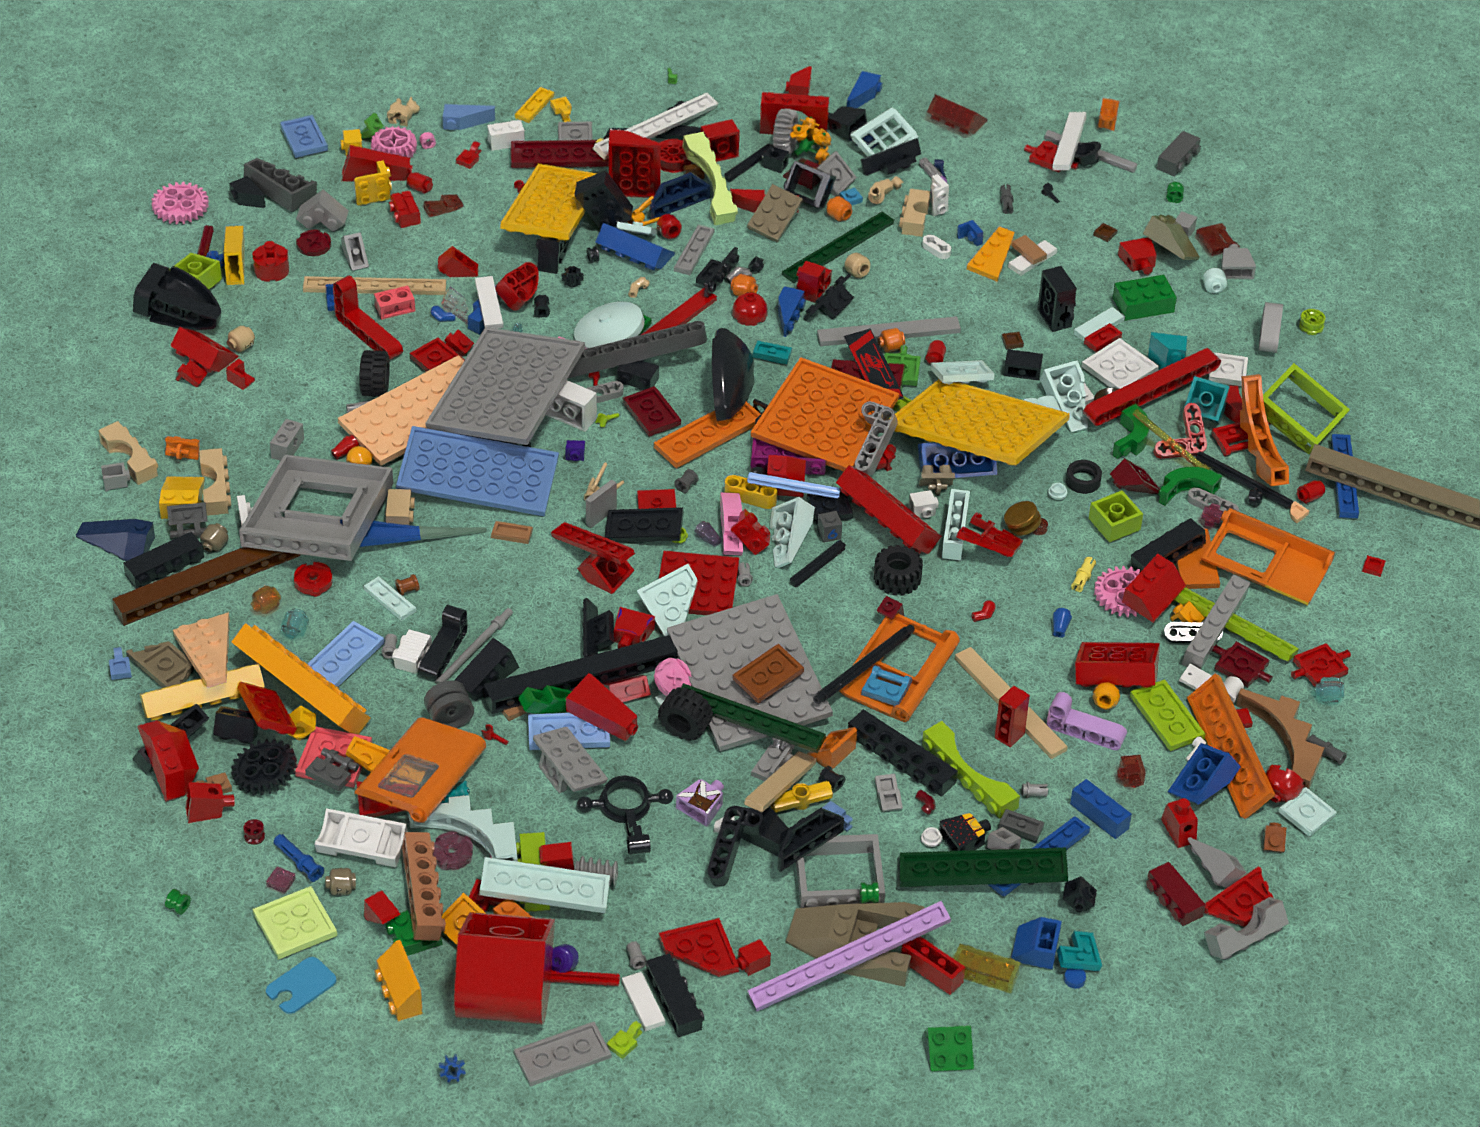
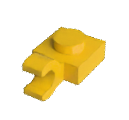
(563, 107)

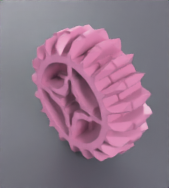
(395, 141)

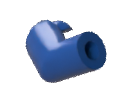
(439, 314)

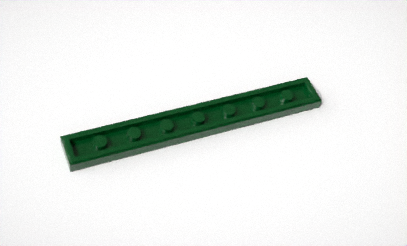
(842, 244)
(762, 721)

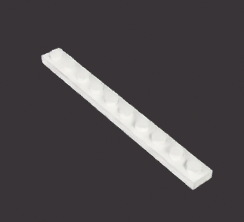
(665, 121)

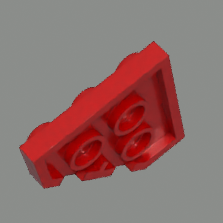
(701, 946)

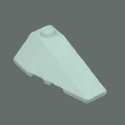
(1067, 386)

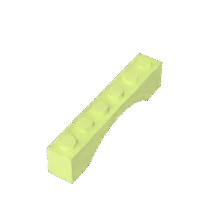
(698, 151)

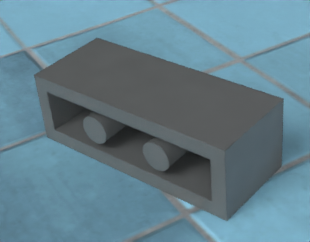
(1178, 153)

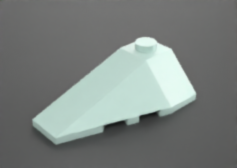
(790, 527)

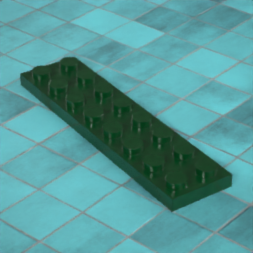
(983, 867)

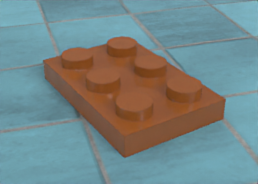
(768, 673)

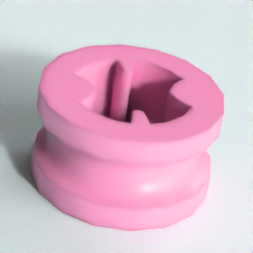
(425, 136)

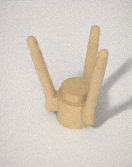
(594, 482)

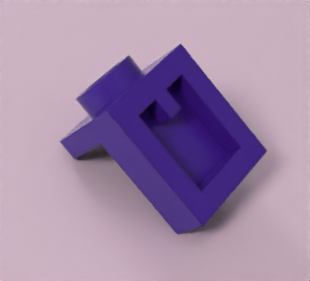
(575, 450)

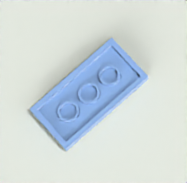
(346, 653)
(585, 733)

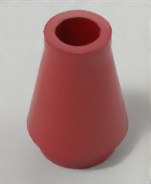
(344, 446)

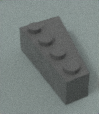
(279, 184)

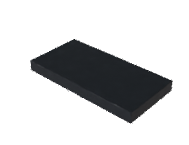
(644, 524)

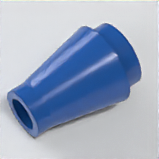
(1061, 621)

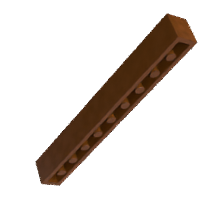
(195, 582)

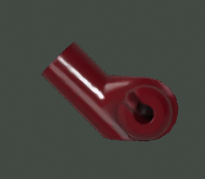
(929, 802)

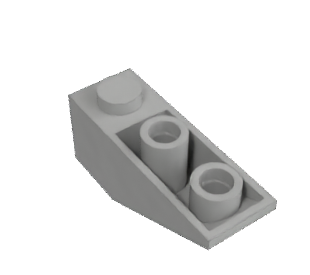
(1222, 866)

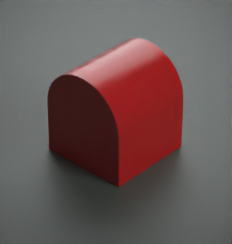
(504, 968)

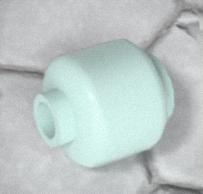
(1214, 280)

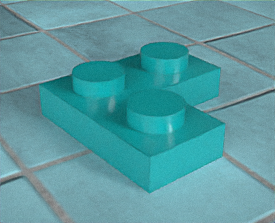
(1083, 954)

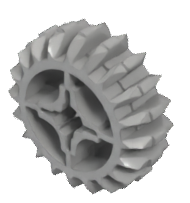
(783, 128)

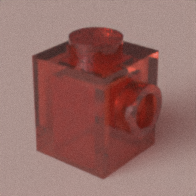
(1131, 771)

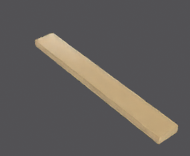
(376, 285)
(996, 688)

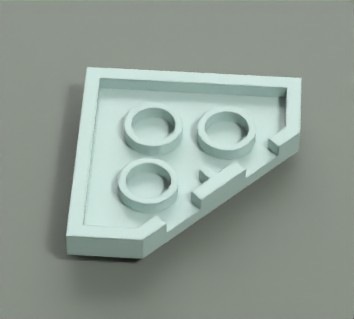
(670, 597)

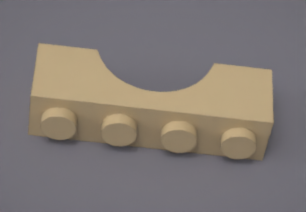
(117, 439)
(216, 495)

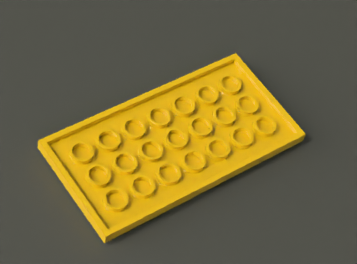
(547, 204)

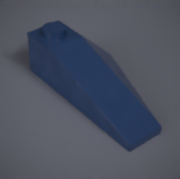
(121, 537)

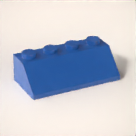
(634, 247)
(961, 462)

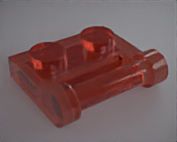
(1212, 240)

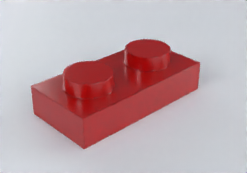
(1102, 337)

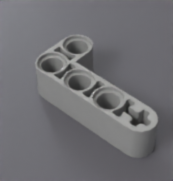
(880, 443)

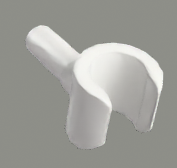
(1196, 743)

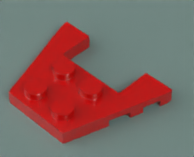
(991, 538)

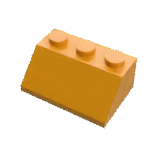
(399, 982)

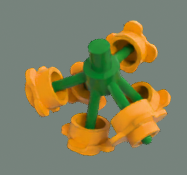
(810, 136)

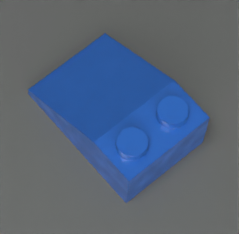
(1204, 774)

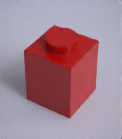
(754, 957)

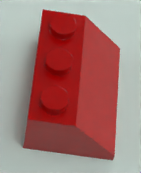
(202, 350)
(1154, 588)

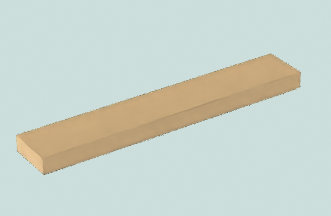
(780, 781)

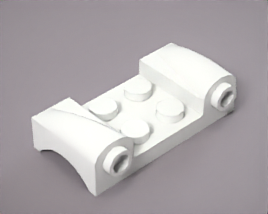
(361, 837)

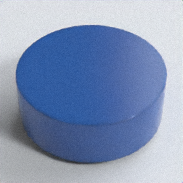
(1075, 978)

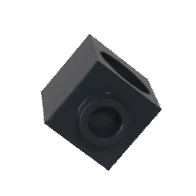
(775, 159)

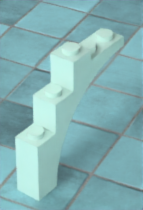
(476, 824)

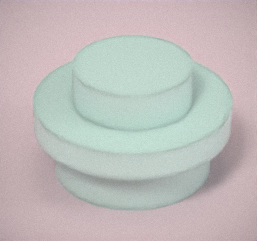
(1057, 491)

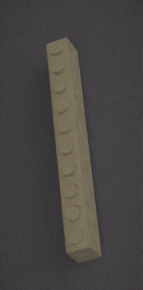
(1394, 486)

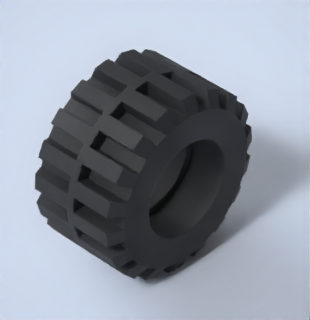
(374, 373)
(898, 570)
(685, 713)

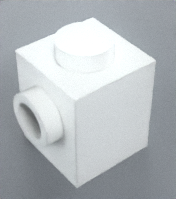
(923, 504)

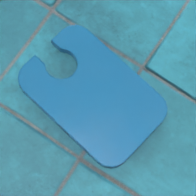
(304, 982)

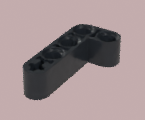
(445, 643)
(731, 846)

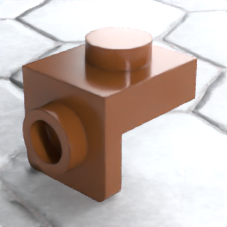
(1274, 837)

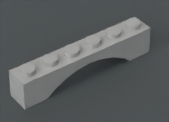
(1218, 617)

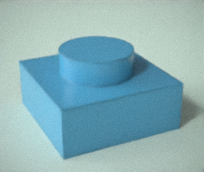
(852, 196)

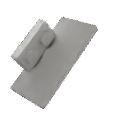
(566, 761)

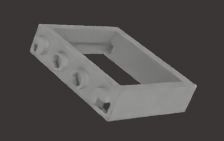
(841, 845)

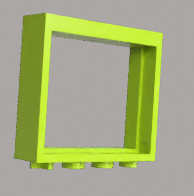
(1287, 424)

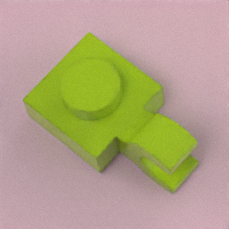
(624, 1043)

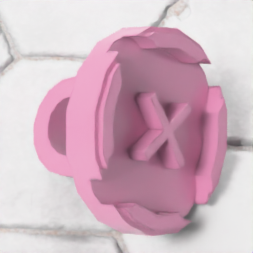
(671, 674)

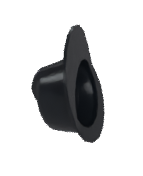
(1087, 152)

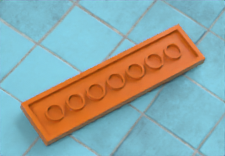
(1226, 732)

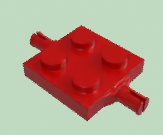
(1045, 155)
(1320, 663)

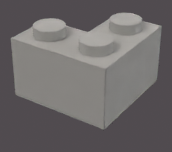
(322, 209)

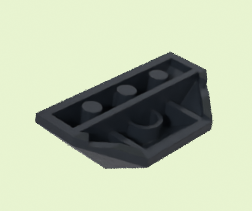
(807, 836)

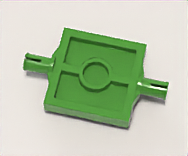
(912, 365)

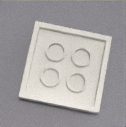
(1119, 365)

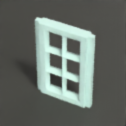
(877, 122)

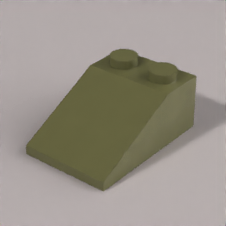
(1171, 236)

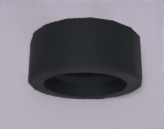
(1082, 486)

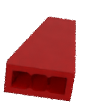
(364, 162)
(601, 708)

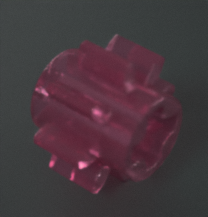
(1212, 515)

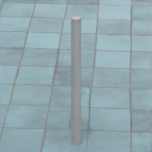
(497, 623)

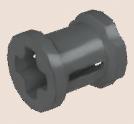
(683, 483)

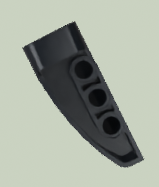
(175, 299)
(730, 373)

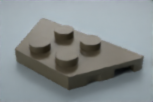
(163, 663)

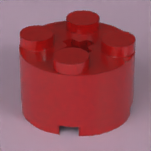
(271, 262)

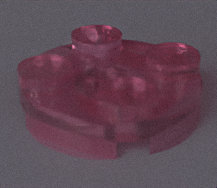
(453, 860)

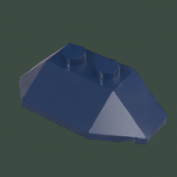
(678, 194)

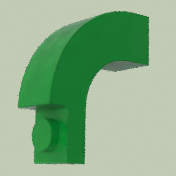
(1138, 436)
(1187, 478)

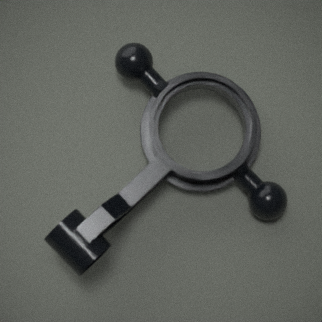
(636, 841)

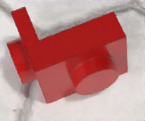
(459, 342)
(192, 373)

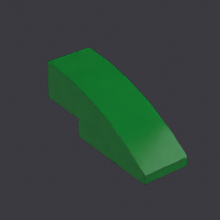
(544, 701)

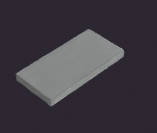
(562, 1053)

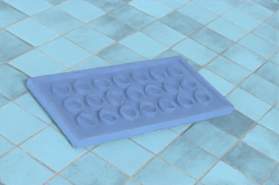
(478, 471)

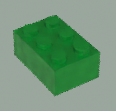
(1144, 297)

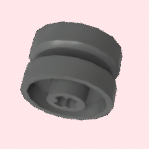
(449, 704)

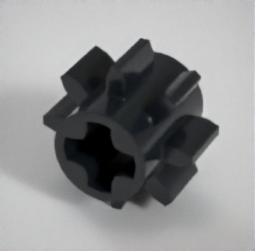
(572, 276)

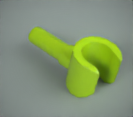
(602, 418)

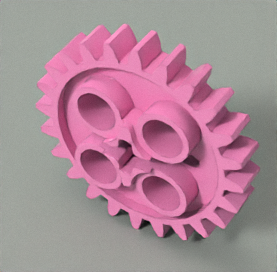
(180, 202)
(1111, 588)

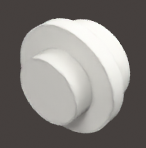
(931, 837)

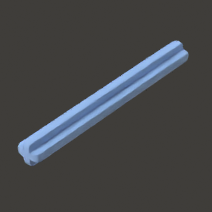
(793, 485)

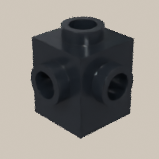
(1079, 894)

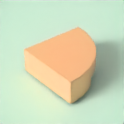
(1298, 512)

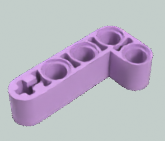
(1083, 725)

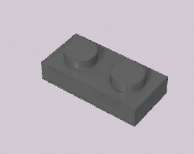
(1021, 825)

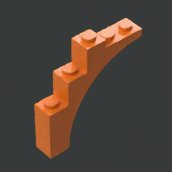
(1260, 442)

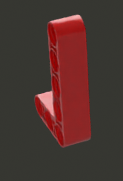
(359, 322)

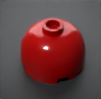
(749, 309)
(1285, 784)

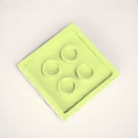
(294, 922)

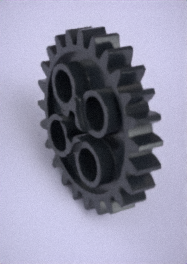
(264, 766)

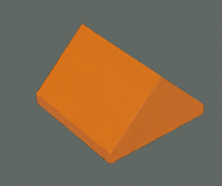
(836, 747)

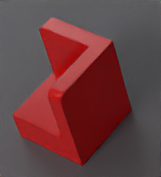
(237, 375)

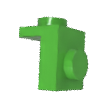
(373, 125)

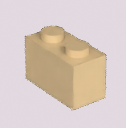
(399, 507)

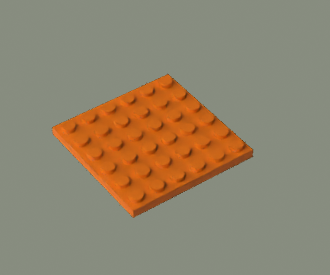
(821, 414)

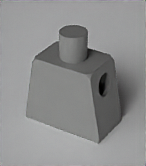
(1237, 263)

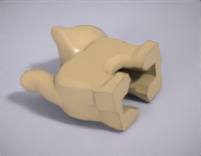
(402, 112)

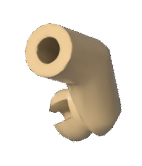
(640, 282)

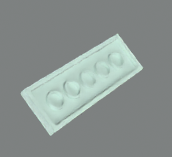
(544, 885)

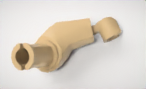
(881, 188)

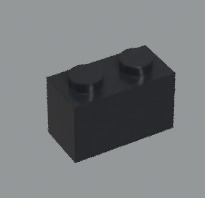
(1023, 364)
(638, 374)
(235, 724)

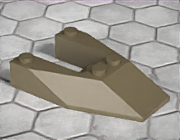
(833, 926)

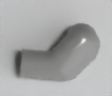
(738, 270)

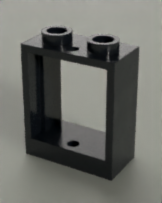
(823, 191)

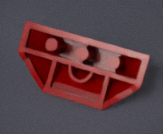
(170, 757)

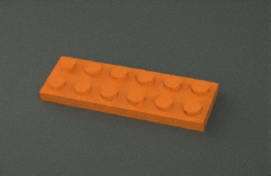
(704, 435)

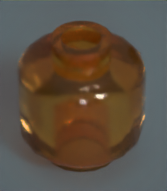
(265, 599)

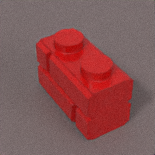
(404, 209)

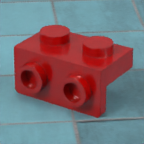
(751, 532)

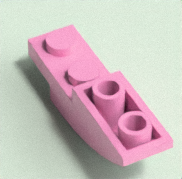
(730, 510)

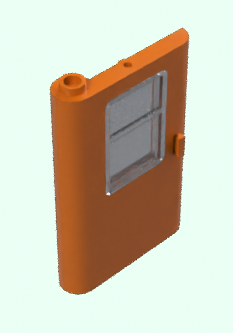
(422, 767)

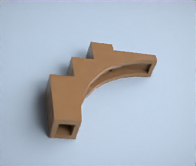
(1282, 716)

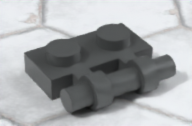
(187, 514)
(329, 774)

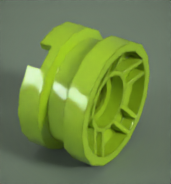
(1312, 321)

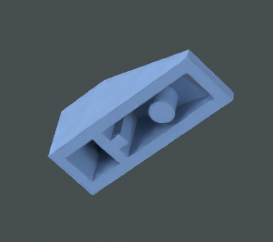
(465, 116)

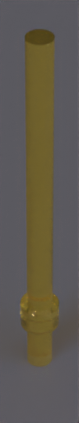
(1167, 439)

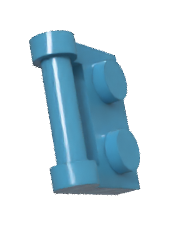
(885, 691)

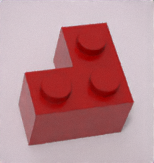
(813, 280)

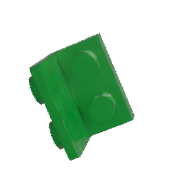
(950, 1048)

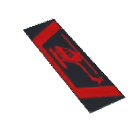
(871, 360)

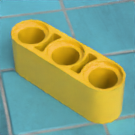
(751, 493)

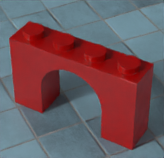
(811, 106)

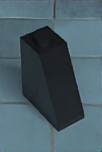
(770, 838)

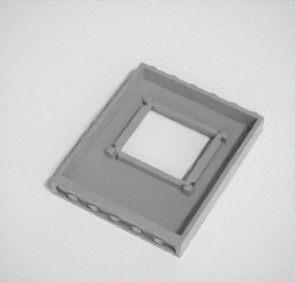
(313, 532)

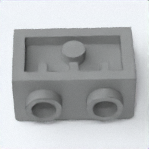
(771, 762)

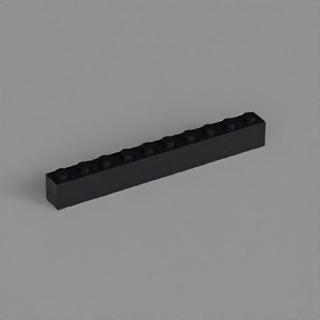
(605, 667)

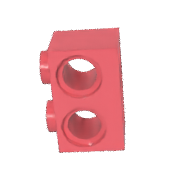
(394, 302)

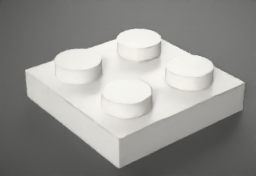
(1230, 369)

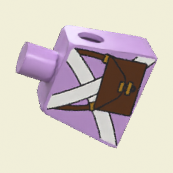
(701, 801)

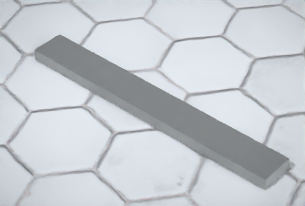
(911, 329)

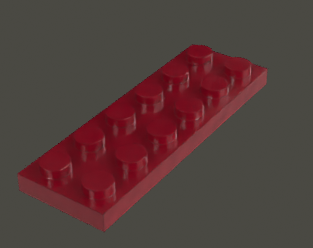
(556, 153)

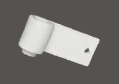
(1196, 677)

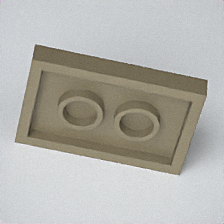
(774, 213)

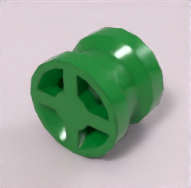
(1177, 196)
(869, 892)
(177, 901)

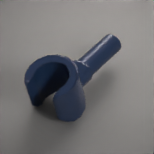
(939, 164)

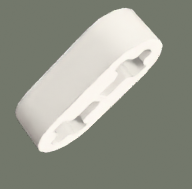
(936, 246)

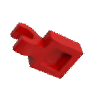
(471, 157)

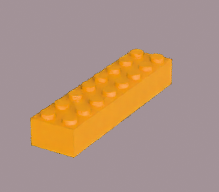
(301, 678)

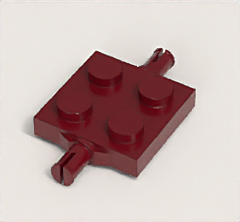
(1242, 663)

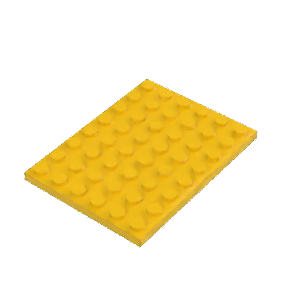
(979, 421)

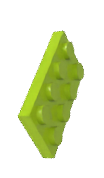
(1167, 715)

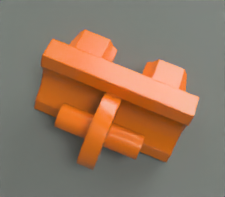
(1108, 114)
(182, 447)

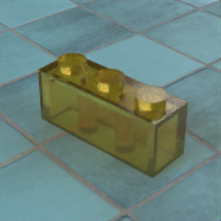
(988, 968)

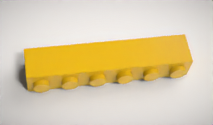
(186, 694)

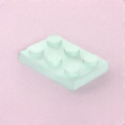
(962, 371)

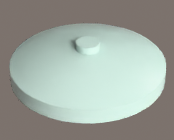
(609, 324)

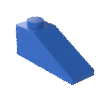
(864, 89)

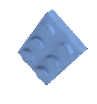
(303, 136)

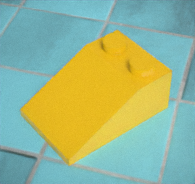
(180, 492)

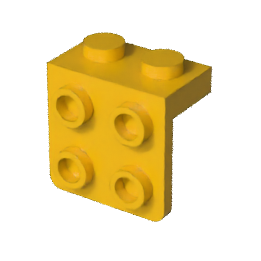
(374, 186)

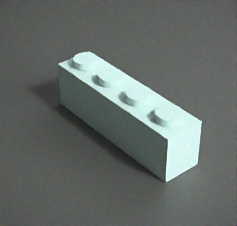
(955, 521)

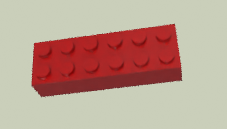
(888, 510)

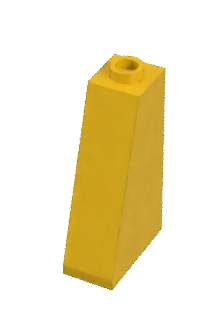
(234, 255)

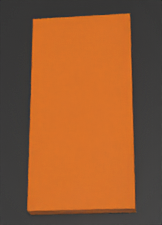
(1196, 572)

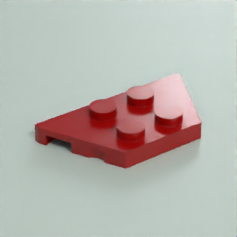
(1237, 901)

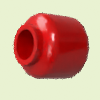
(669, 226)

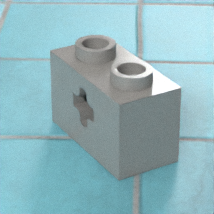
(287, 439)

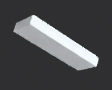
(1022, 265)
(643, 1001)

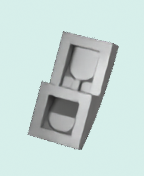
(888, 792)

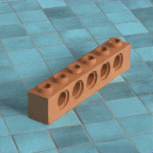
(422, 886)

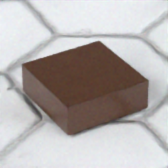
(1105, 232)
(1012, 340)

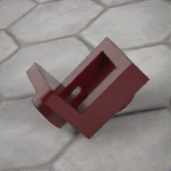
(890, 608)

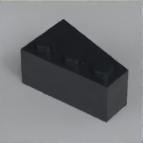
(549, 253)
(491, 664)

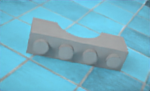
(1267, 918)

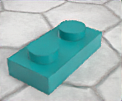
(772, 352)

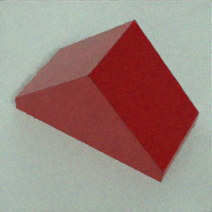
(557, 855)
(379, 908)

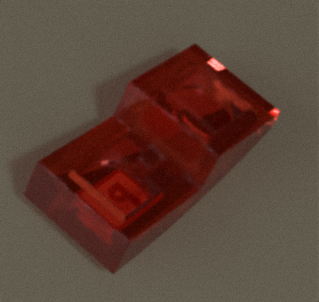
(446, 204)

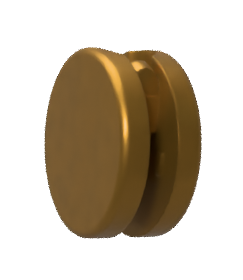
(1022, 518)

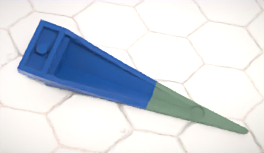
(387, 533)

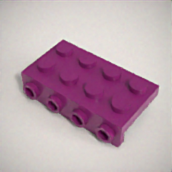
(761, 450)

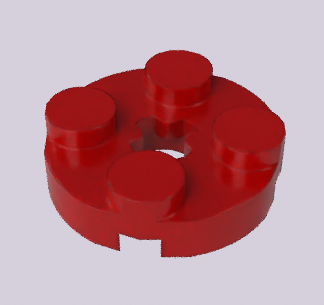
(313, 587)

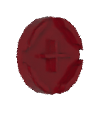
(313, 243)

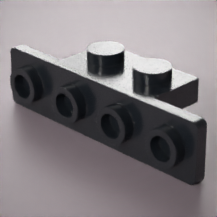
(892, 159)
(715, 272)
(835, 300)
(597, 629)

